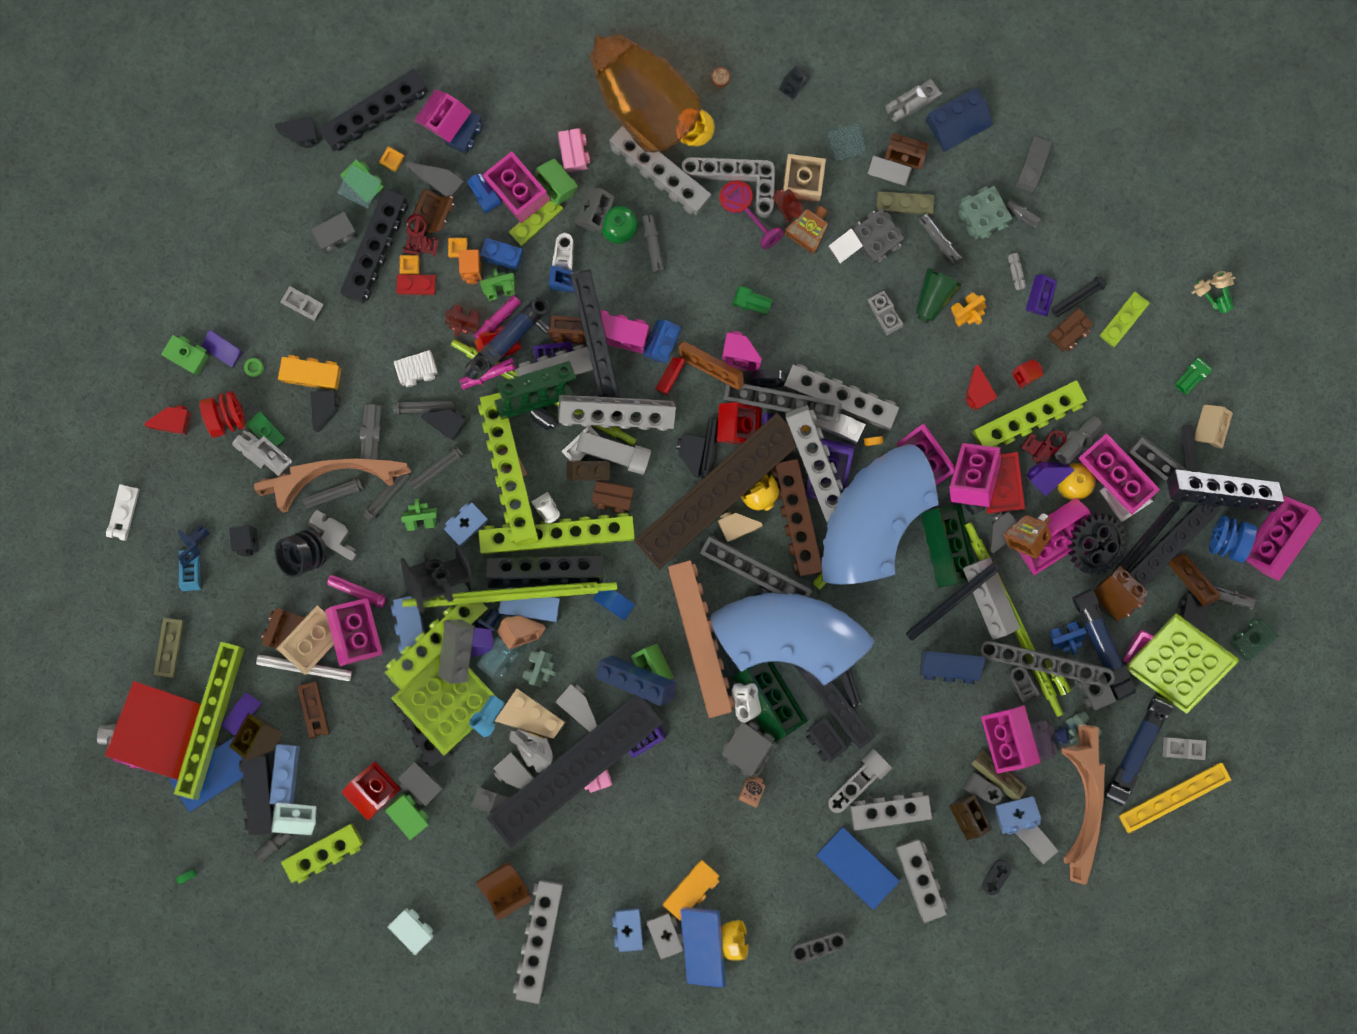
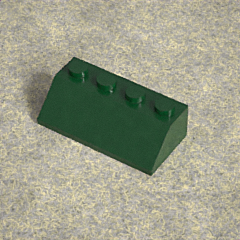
(948, 544)
(779, 710)

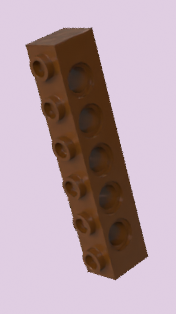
(813, 565)

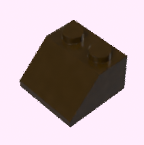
(255, 737)

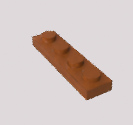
(711, 365)

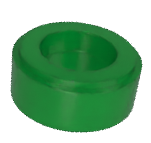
(186, 877)

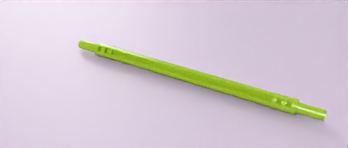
(613, 431)
(516, 594)
(1021, 633)

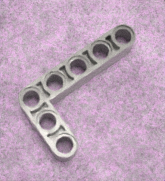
(737, 174)

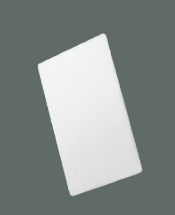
(845, 245)

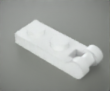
(123, 512)

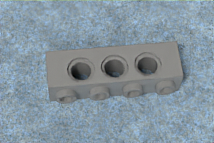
(921, 811)
(938, 906)

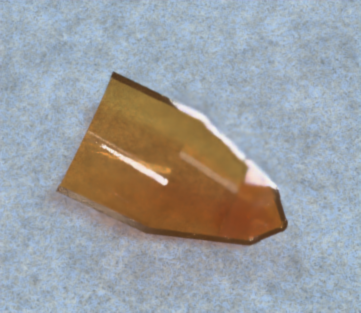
(644, 93)

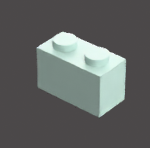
(294, 819)
(411, 930)

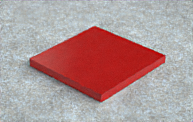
(153, 730)

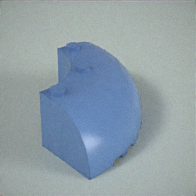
(875, 514)
(791, 631)

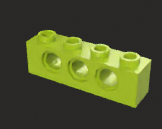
(293, 864)

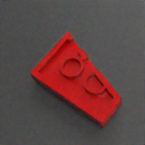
(1008, 487)

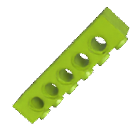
(1071, 392)
(402, 677)

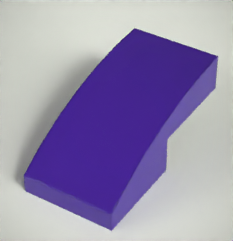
(238, 713)

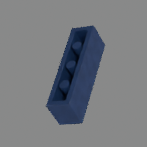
(636, 680)

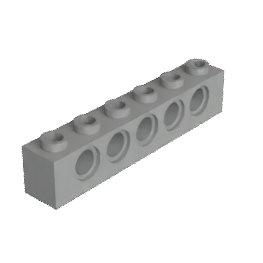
(671, 172)
(852, 393)
(608, 405)
(796, 420)
(533, 992)

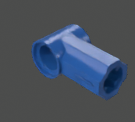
(485, 196)

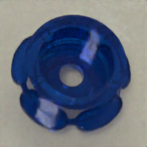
(1061, 735)

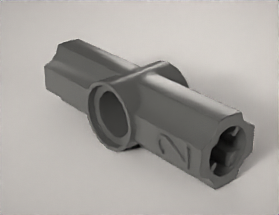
(370, 432)
(1079, 440)

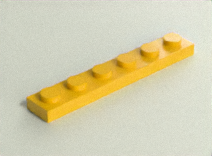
(1174, 797)

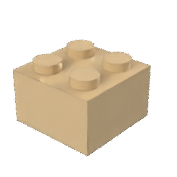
(804, 176)

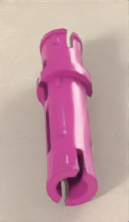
(500, 316)
(494, 371)

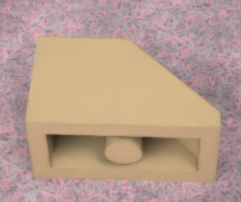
(737, 525)

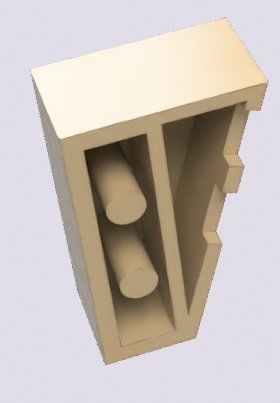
(529, 715)

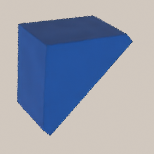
(561, 279)
(614, 603)

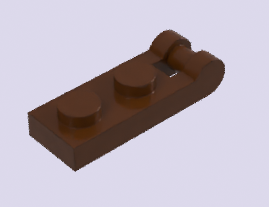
(313, 709)

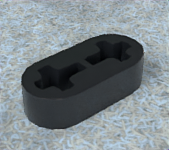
(767, 378)
(1000, 879)

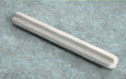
(316, 670)

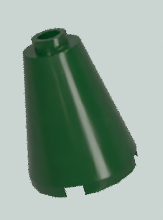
(935, 294)

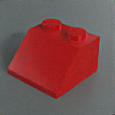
(737, 422)
(371, 790)

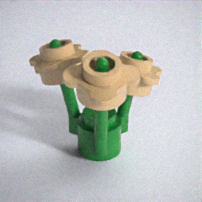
(1220, 280)

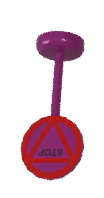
(736, 198)

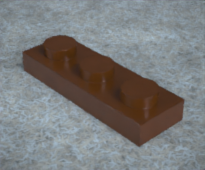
(1194, 579)

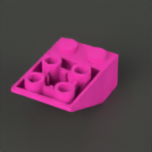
(443, 115)

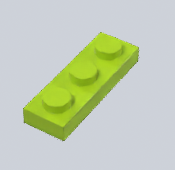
(531, 226)
(1124, 319)

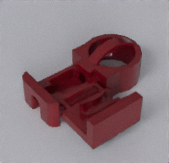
(416, 240)
(1041, 451)

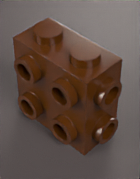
(1120, 594)

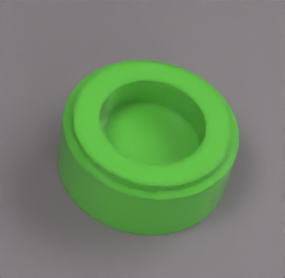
(253, 367)

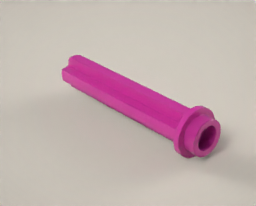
(357, 591)

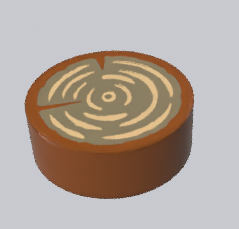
(720, 77)

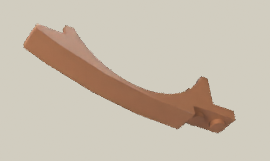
(288, 486)
(1086, 759)

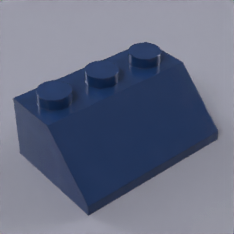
(960, 119)
(951, 666)

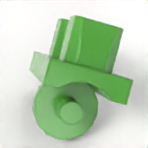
(498, 282)
(411, 517)

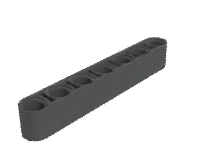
(1056, 667)

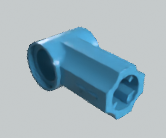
(484, 720)

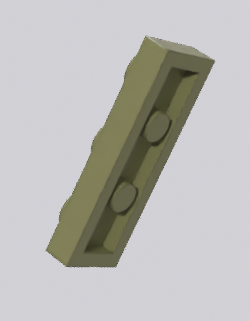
(905, 203)
(168, 647)
(1005, 781)

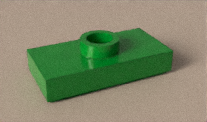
(263, 427)

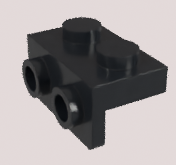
(826, 740)

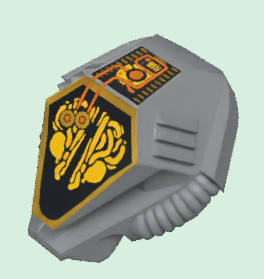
(534, 752)

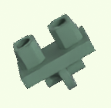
(542, 668)
(1074, 722)

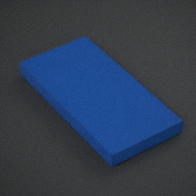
(221, 774)
(857, 868)
(703, 947)

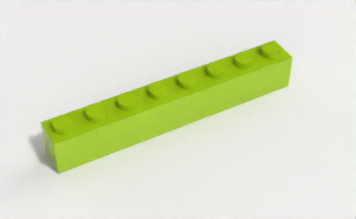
(209, 721)

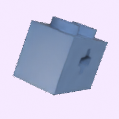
(476, 522)
(1024, 808)
(634, 940)

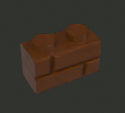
(906, 151)
(1068, 331)
(612, 496)

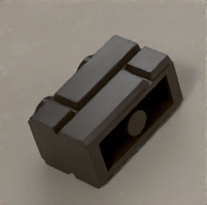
(587, 470)
(970, 817)

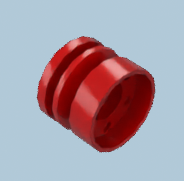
(227, 412)

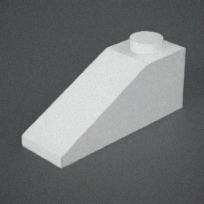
(847, 428)

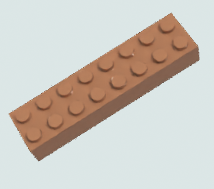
(699, 638)

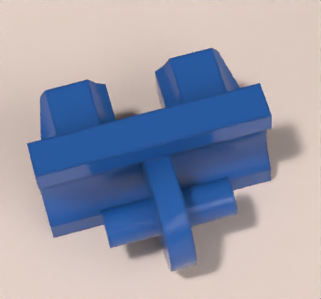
(1069, 641)

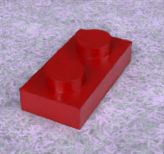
(416, 284)

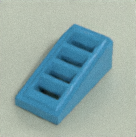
(194, 585)

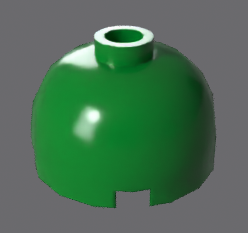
(619, 225)

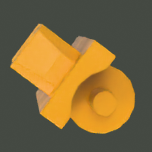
(971, 312)

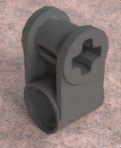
(1024, 687)
(980, 787)

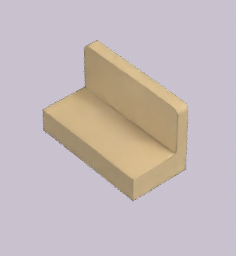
(1213, 425)

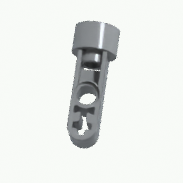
(634, 457)
(873, 767)

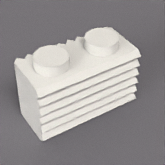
(416, 368)

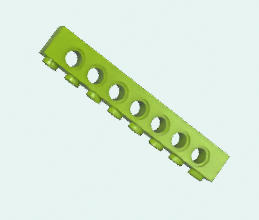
(527, 533)
(626, 533)

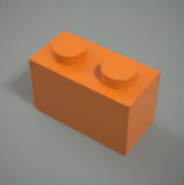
(470, 266)

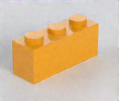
(309, 373)
(692, 889)

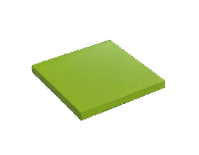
(1181, 663)
(442, 708)

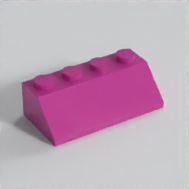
(1119, 474)
(1061, 524)
(1283, 537)

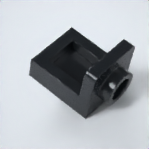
(794, 82)

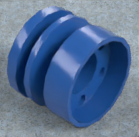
(1232, 539)

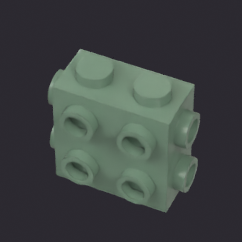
(984, 213)

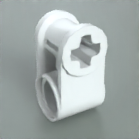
(563, 255)
(546, 508)
(747, 702)

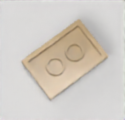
(308, 641)

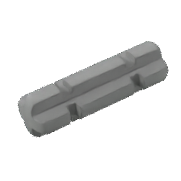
(1017, 272)

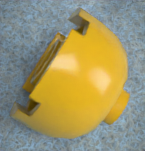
(701, 131)
(1078, 483)
(762, 494)
(733, 940)

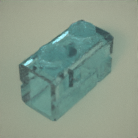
(497, 658)

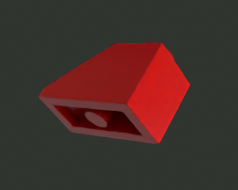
(1027, 373)
(979, 390)
(171, 420)

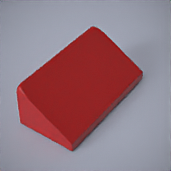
(670, 375)

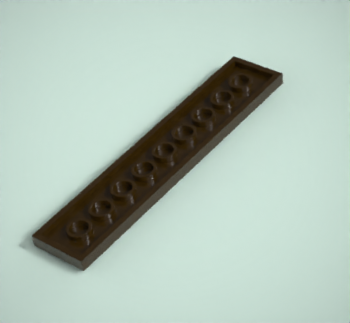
(717, 491)

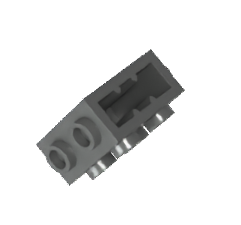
(878, 236)
(749, 749)

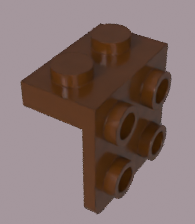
(433, 209)
(566, 328)
(280, 626)
(504, 890)

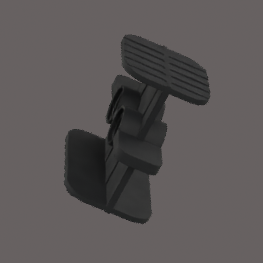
(436, 577)

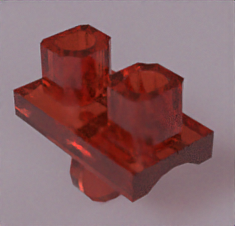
(788, 204)
(460, 322)

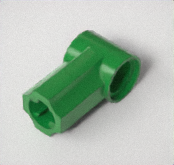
(749, 300)
(1196, 372)

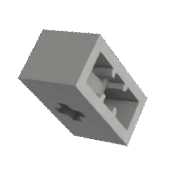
(657, 926)

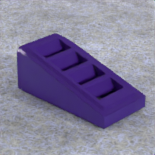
(544, 348)
(661, 736)

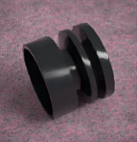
(300, 553)

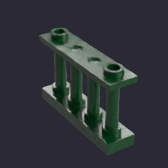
(534, 390)

